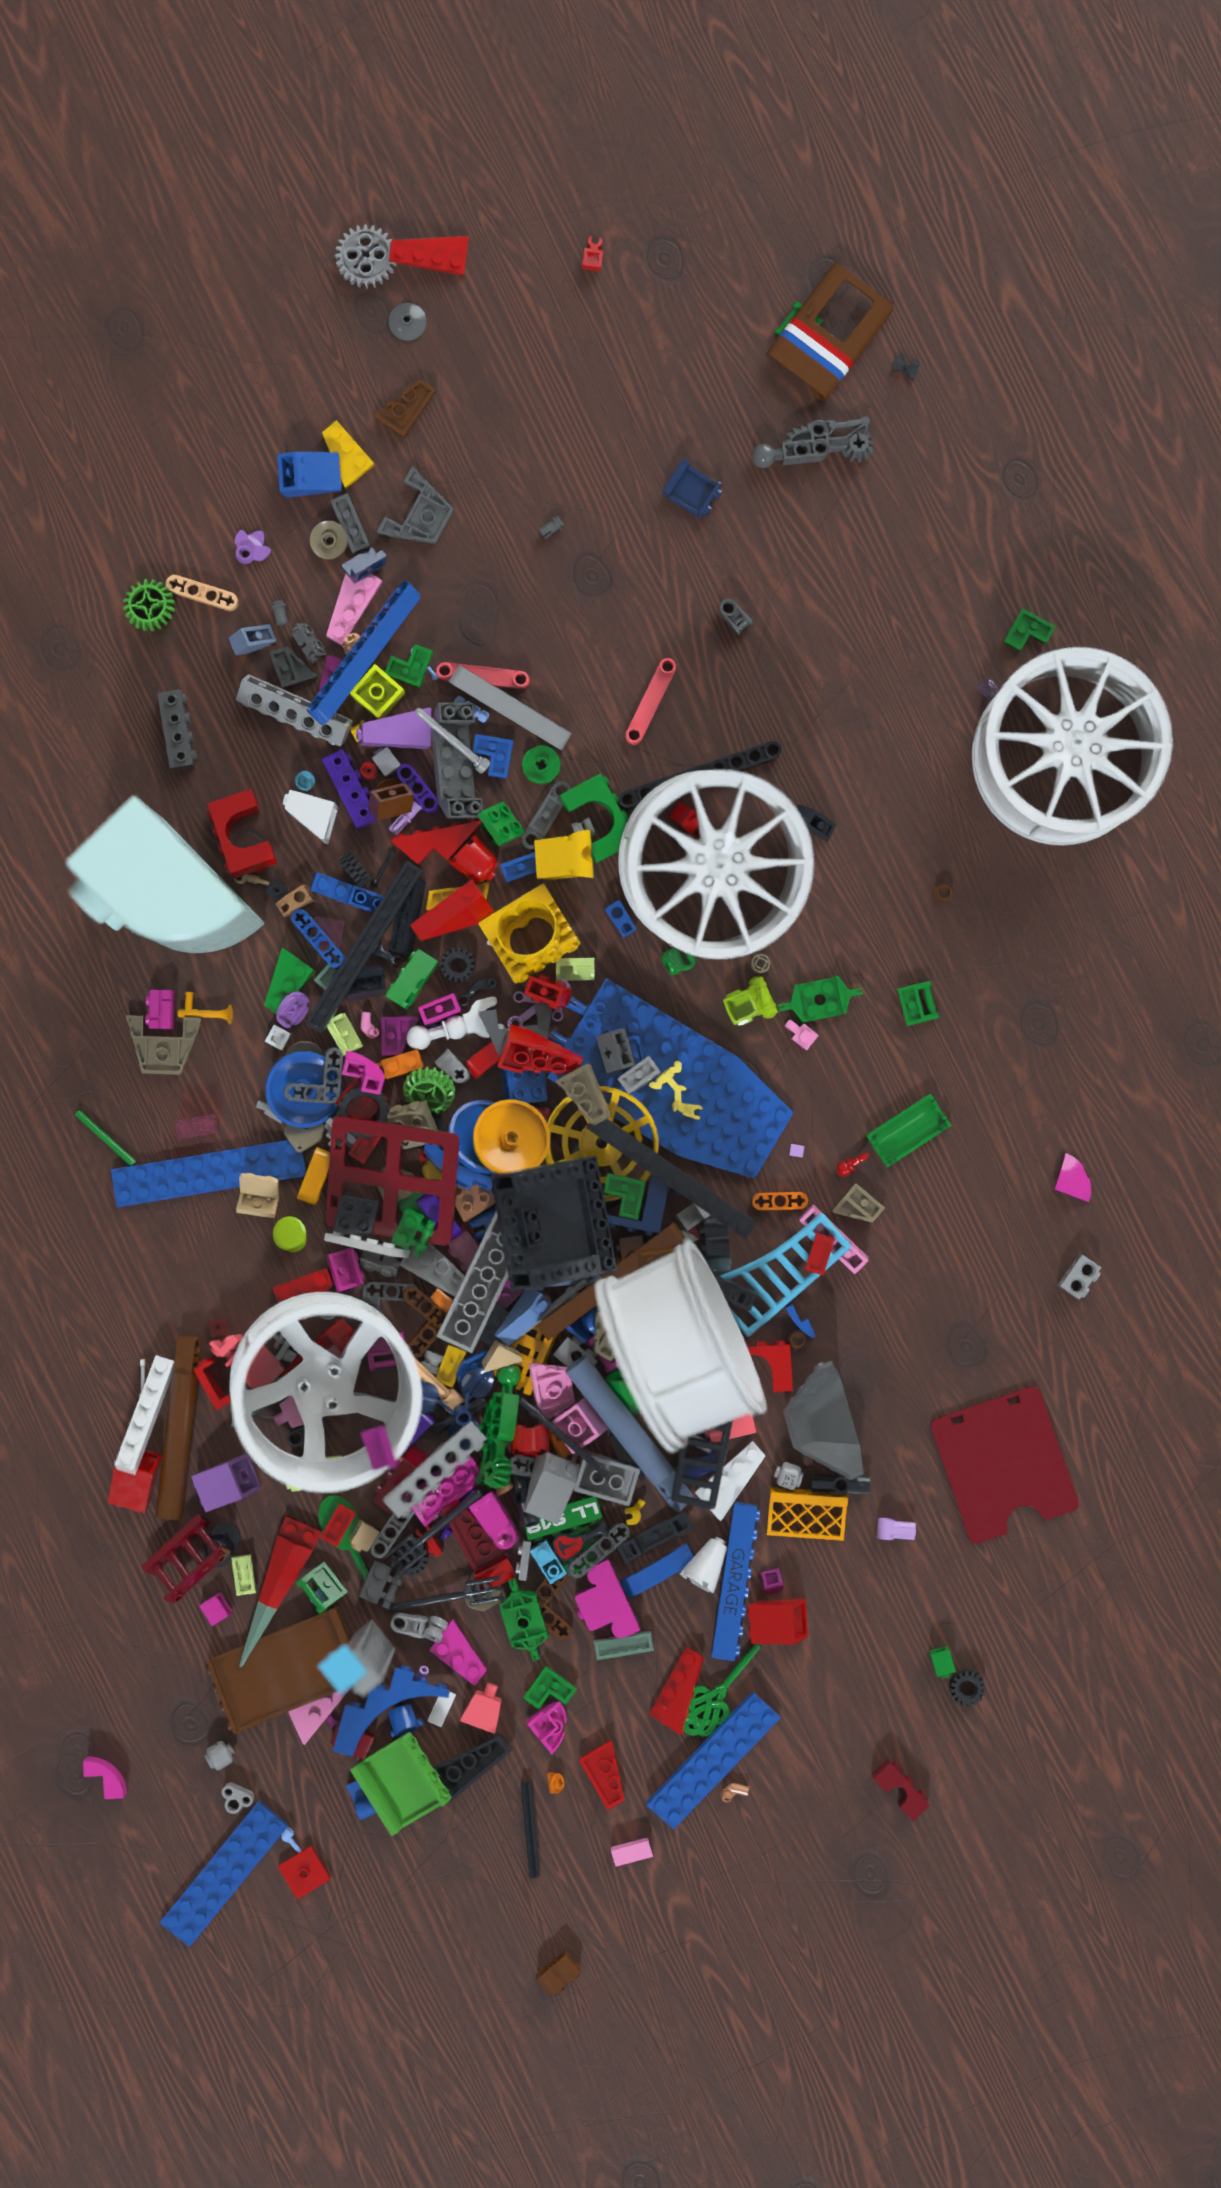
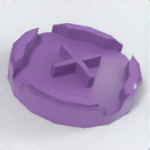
(292, 1009)

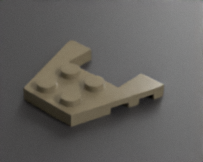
(163, 1054)

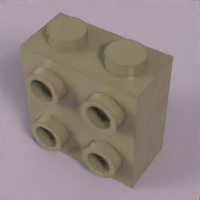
(415, 1115)

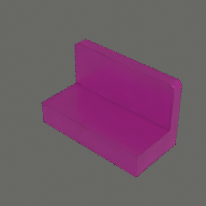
(379, 1448)

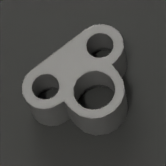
(238, 1794)

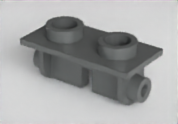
(304, 634)

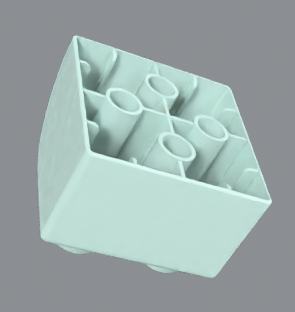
(157, 885)

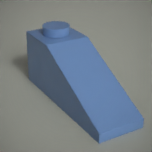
(523, 1316)

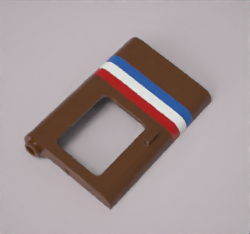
(813, 351)

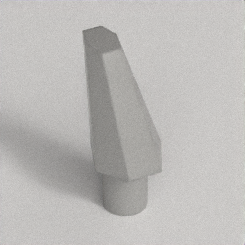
(264, 1106)

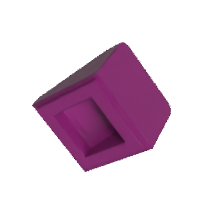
(772, 1581)

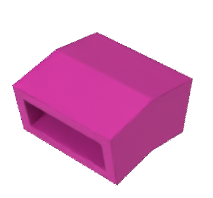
(215, 1609)

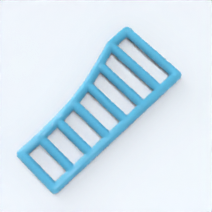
(777, 1253)

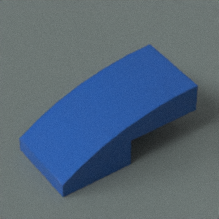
(804, 1324)

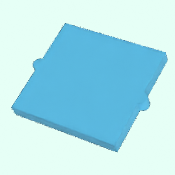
(342, 1668)

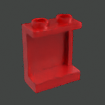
(210, 1384)

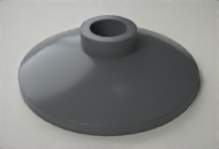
(407, 330)

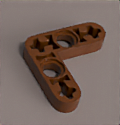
(429, 1324)
(543, 1600)

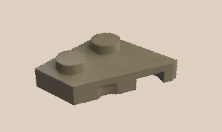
(859, 1205)
(602, 1344)

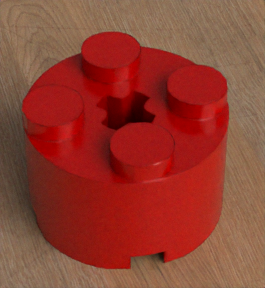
(530, 1441)

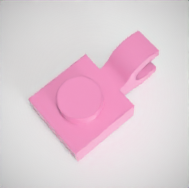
(802, 1035)

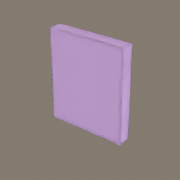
(796, 1150)

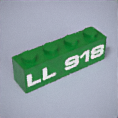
(575, 1514)

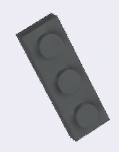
(350, 522)

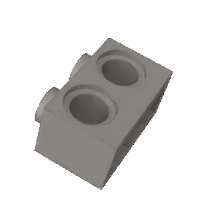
(1075, 1273)

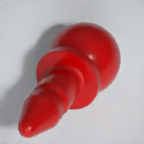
(845, 1167)

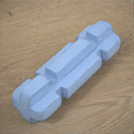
(482, 715)

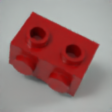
(551, 992)

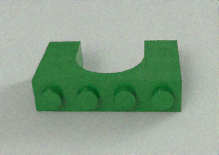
(597, 791)

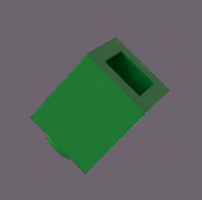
(942, 1662)

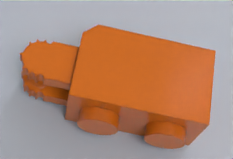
(401, 1064)

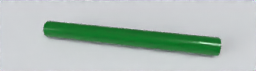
(104, 1137)

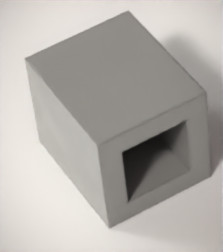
(386, 761)

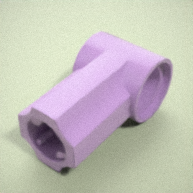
(889, 1529)

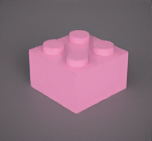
(581, 1423)

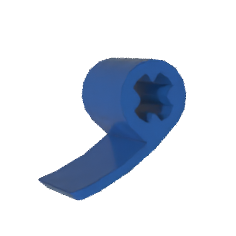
(362, 1804)

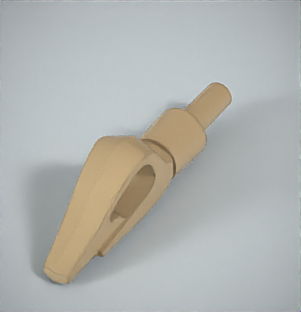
(253, 879)

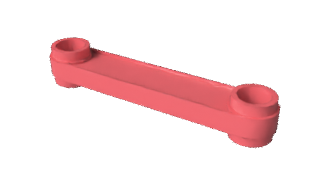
(495, 676)
(650, 701)

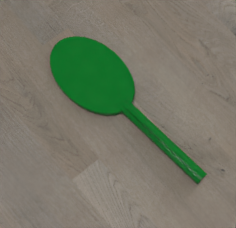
(326, 1511)

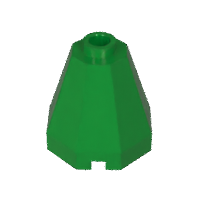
(619, 1385)

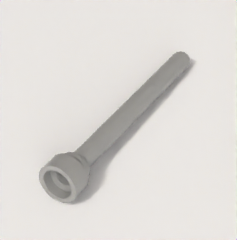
(479, 762)

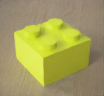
(377, 692)

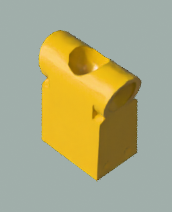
(564, 856)

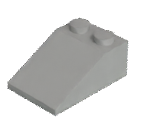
(618, 1485)
(550, 1486)

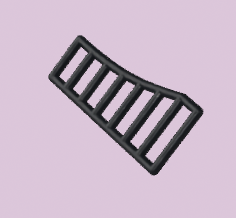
(718, 1467)

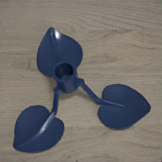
(475, 1382)

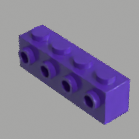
(349, 788)

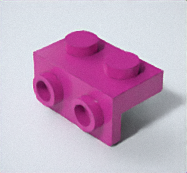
(345, 1269)

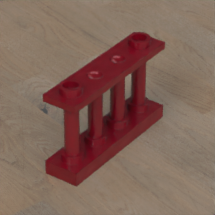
(170, 1550)

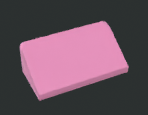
(631, 1851)

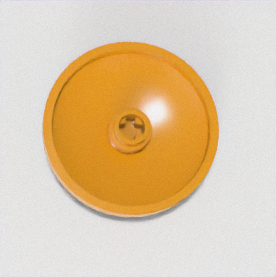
(511, 1136)

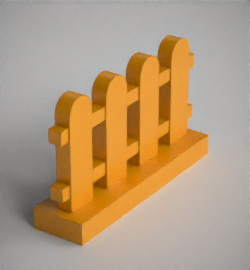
(535, 1344)

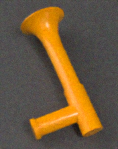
(226, 1014)

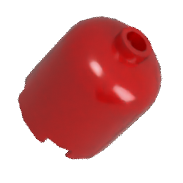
(475, 861)

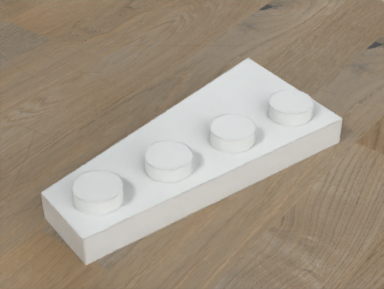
(368, 1245)
(734, 1478)

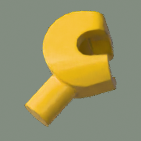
(635, 1511)

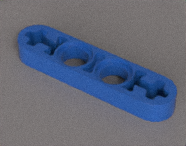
(318, 939)

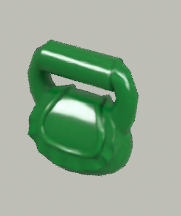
(674, 963)

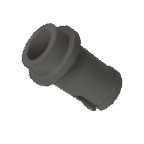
(551, 527)
(279, 612)

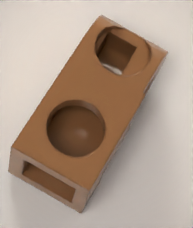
(295, 900)

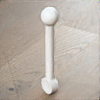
(142, 1365)

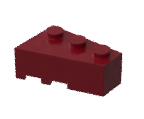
(405, 1465)

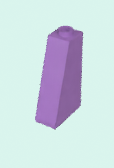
(396, 731)

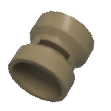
(760, 966)

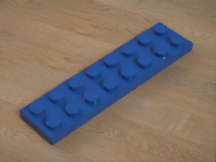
(713, 1760)
(224, 1873)

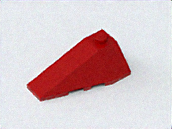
(457, 911)
(531, 1051)

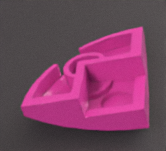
(1073, 1179)
(548, 1725)

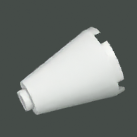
(706, 1565)

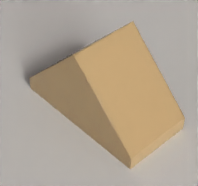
(500, 1356)

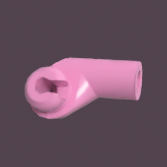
(366, 1027)

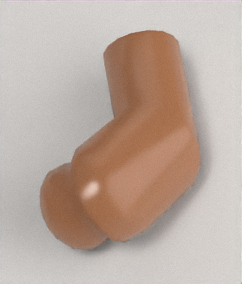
(733, 1789)

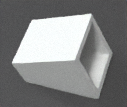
(312, 812)

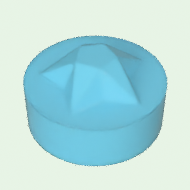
(304, 780)

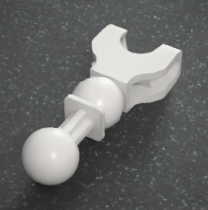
(454, 1027)

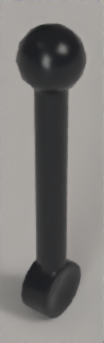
(391, 855)

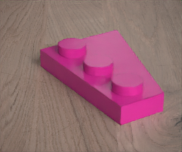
(459, 1654)

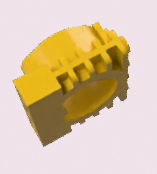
(517, 914)

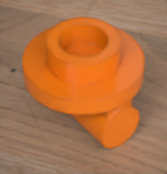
(555, 1782)

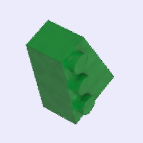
(289, 977)
(412, 979)

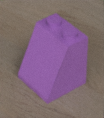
(226, 1482)

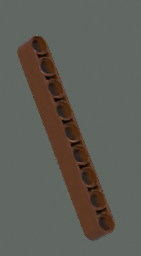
(587, 1297)

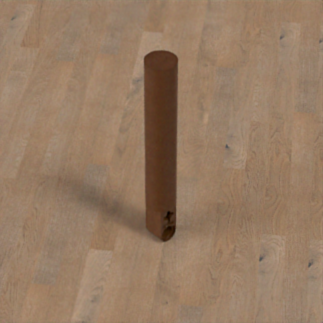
(178, 1429)

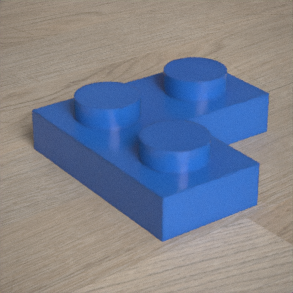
(499, 751)

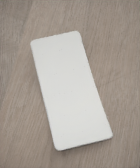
(441, 1710)

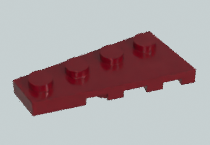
(474, 1540)

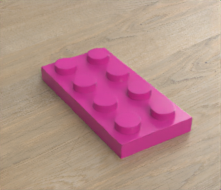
(450, 1490)

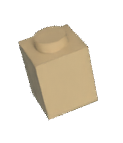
(363, 1536)

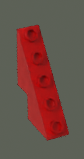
(442, 840)

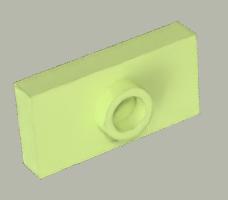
(243, 1574)

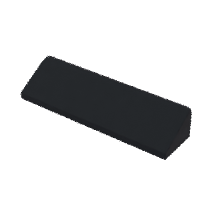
(403, 935)

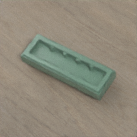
(617, 1647)

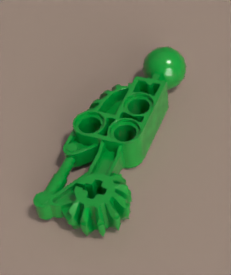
(499, 1429)

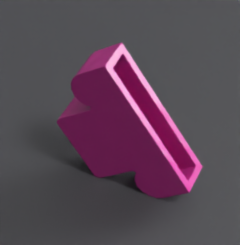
(606, 1602)

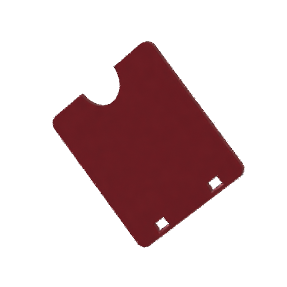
(1003, 1461)

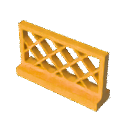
(803, 1497)

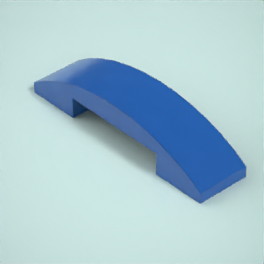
(657, 1571)

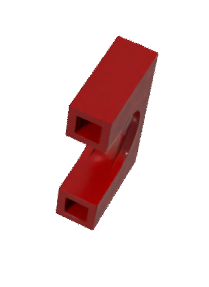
(224, 814)
(780, 1362)

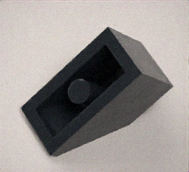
(816, 823)

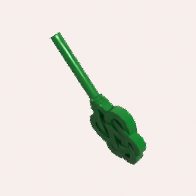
(720, 1689)

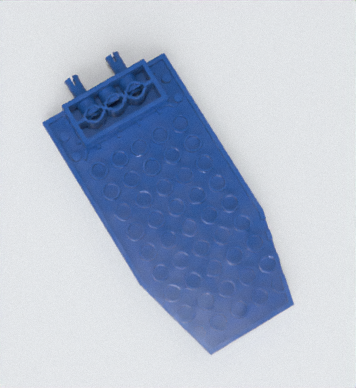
(739, 1111)

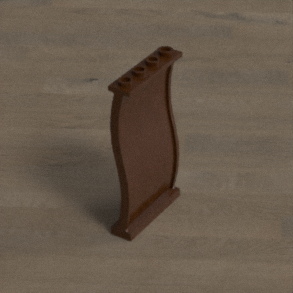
(278, 1672)

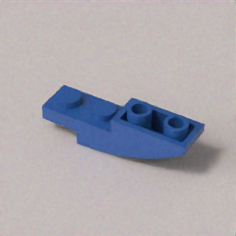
(345, 892)
(465, 1176)

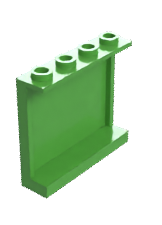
(400, 1783)

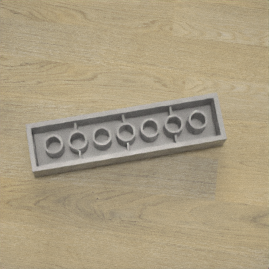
(477, 1292)
(374, 1654)

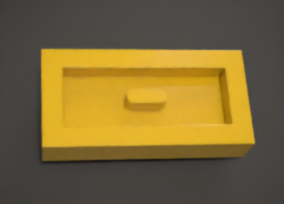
(449, 1365)

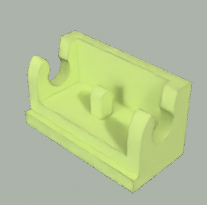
(575, 969)
(344, 1034)

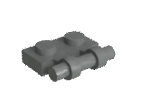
(375, 1582)

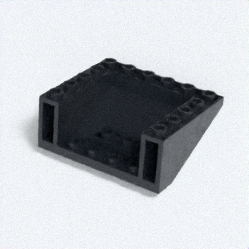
(553, 1223)

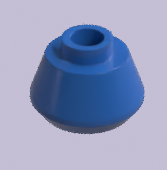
(588, 1320)

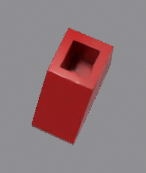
(686, 819)

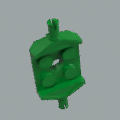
(835, 995)
(523, 1605)

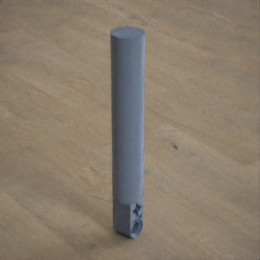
(626, 1429)

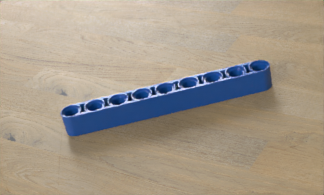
(363, 653)

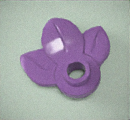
(253, 545)

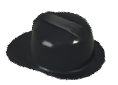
(227, 1536)

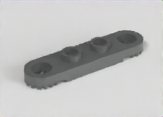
(545, 815)

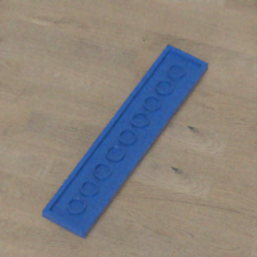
(204, 1172)

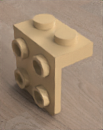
(258, 1195)

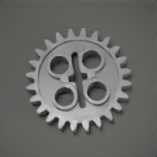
(353, 245)

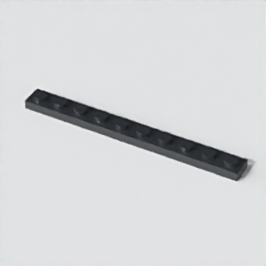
(364, 947)
(673, 1177)

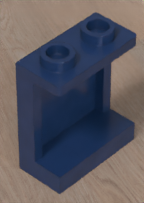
(692, 490)

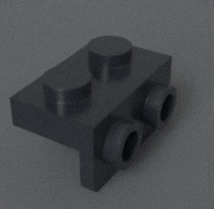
(369, 984)

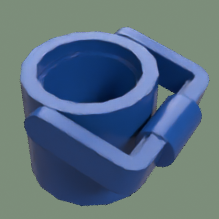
(403, 1720)

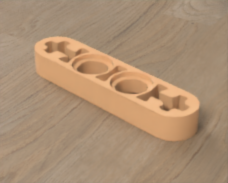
(203, 589)

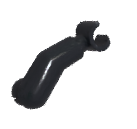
(386, 955)
(479, 985)

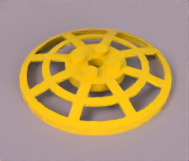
(588, 1140)

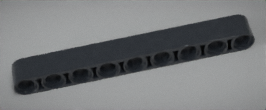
(725, 762)

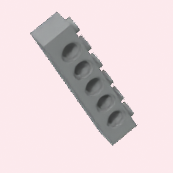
(247, 696)
(393, 1498)

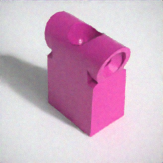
(496, 1520)

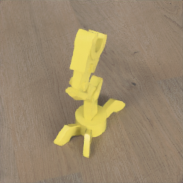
(666, 1076)

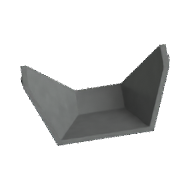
(823, 1423)

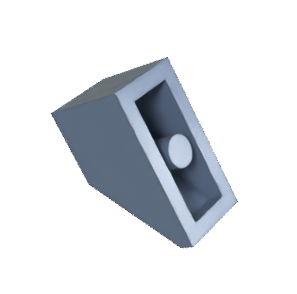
(252, 639)

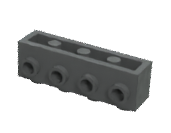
(176, 729)

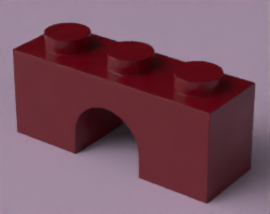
(889, 1776)

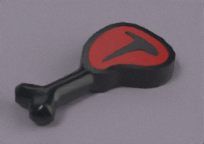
(569, 1546)

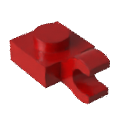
(432, 1544)

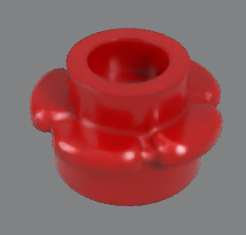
(363, 770)

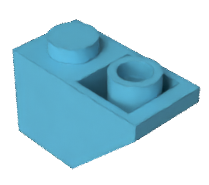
(548, 1560)

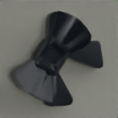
(900, 365)

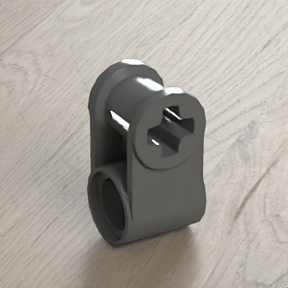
(735, 617)

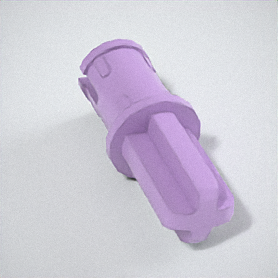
(398, 825)

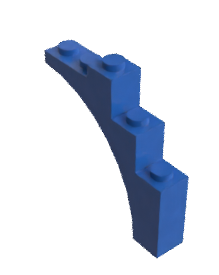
(357, 1719)

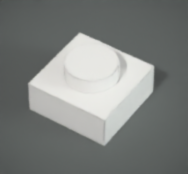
(278, 1037)

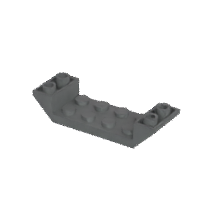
(451, 766)

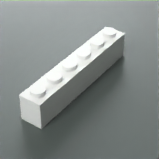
(145, 1415)

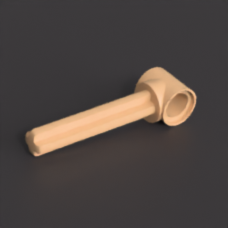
(447, 1396)

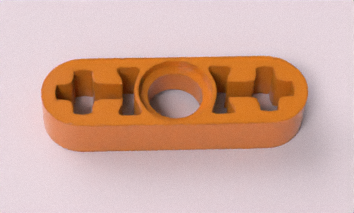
(785, 1206)

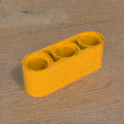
(315, 1177)

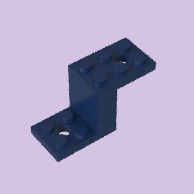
(652, 1211)

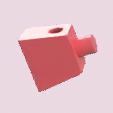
(483, 1709)

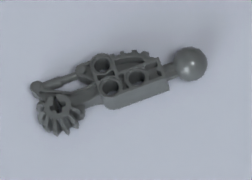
(806, 439)

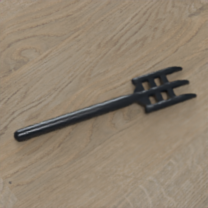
(419, 1542)
(468, 1593)

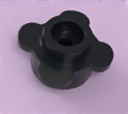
(276, 885)

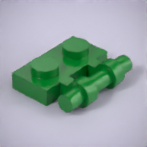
(408, 1229)

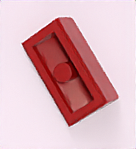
(502, 1570)

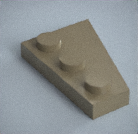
(585, 1092)

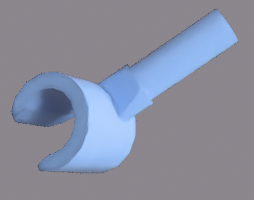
(286, 1836)

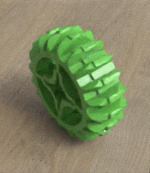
(145, 589)
(430, 1087)

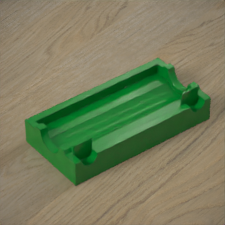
(908, 1130)

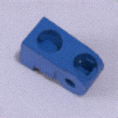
(620, 918)

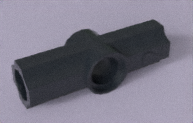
(827, 1483)
(519, 1497)

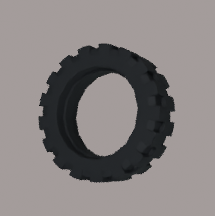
(356, 1092)

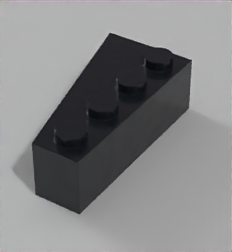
(467, 1767)

